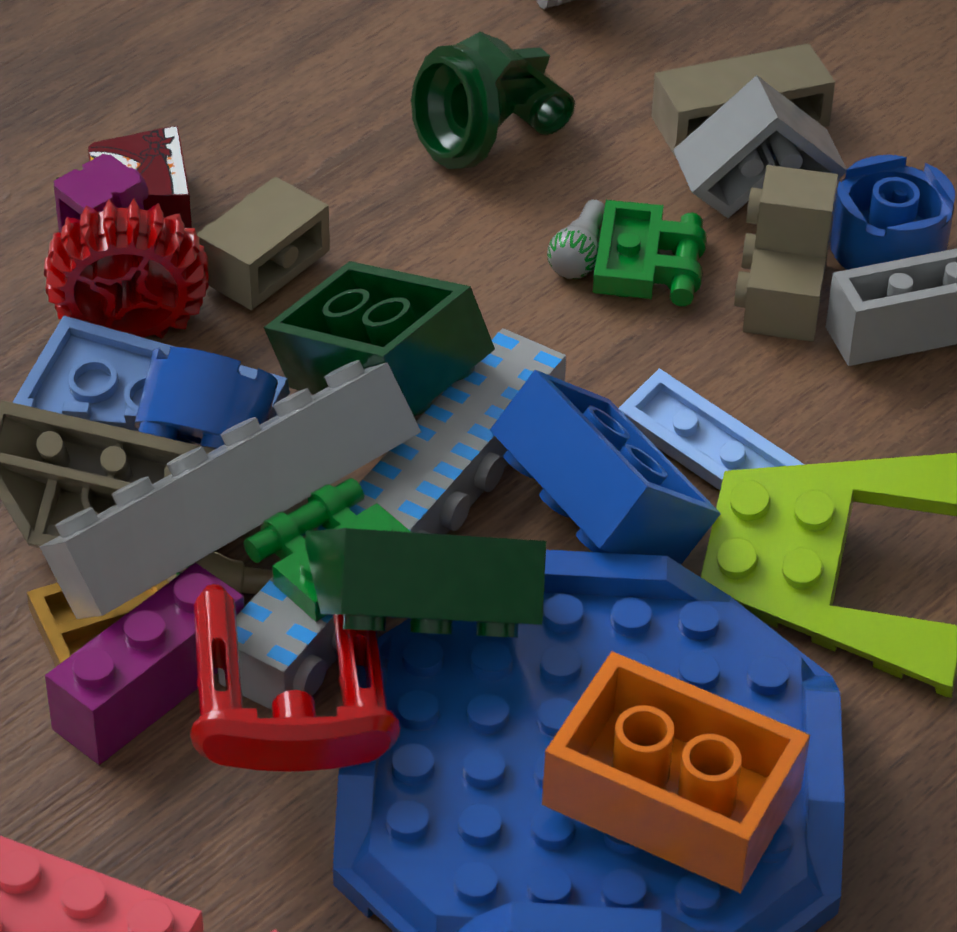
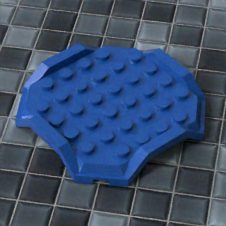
(454, 816)

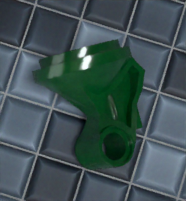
(473, 88)

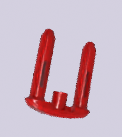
(294, 736)

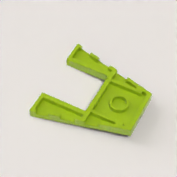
(785, 544)

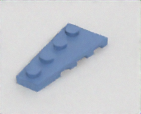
(99, 374)

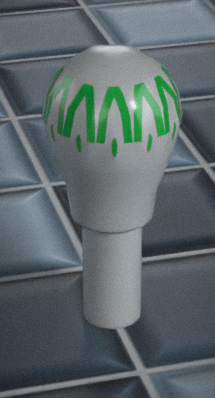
(575, 247)

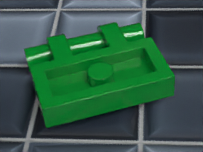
(629, 254)
(284, 537)

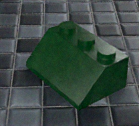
(428, 580)

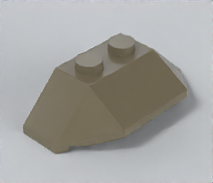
(69, 463)

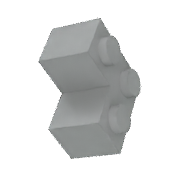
(744, 137)

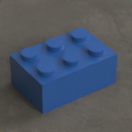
(601, 471)

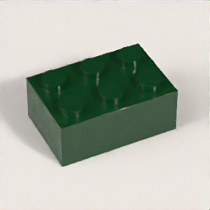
(378, 316)

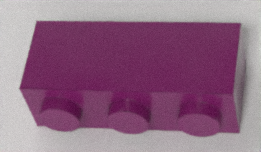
(131, 669)

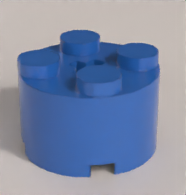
(890, 212)
(200, 395)

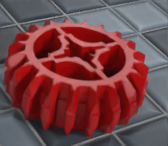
(127, 270)

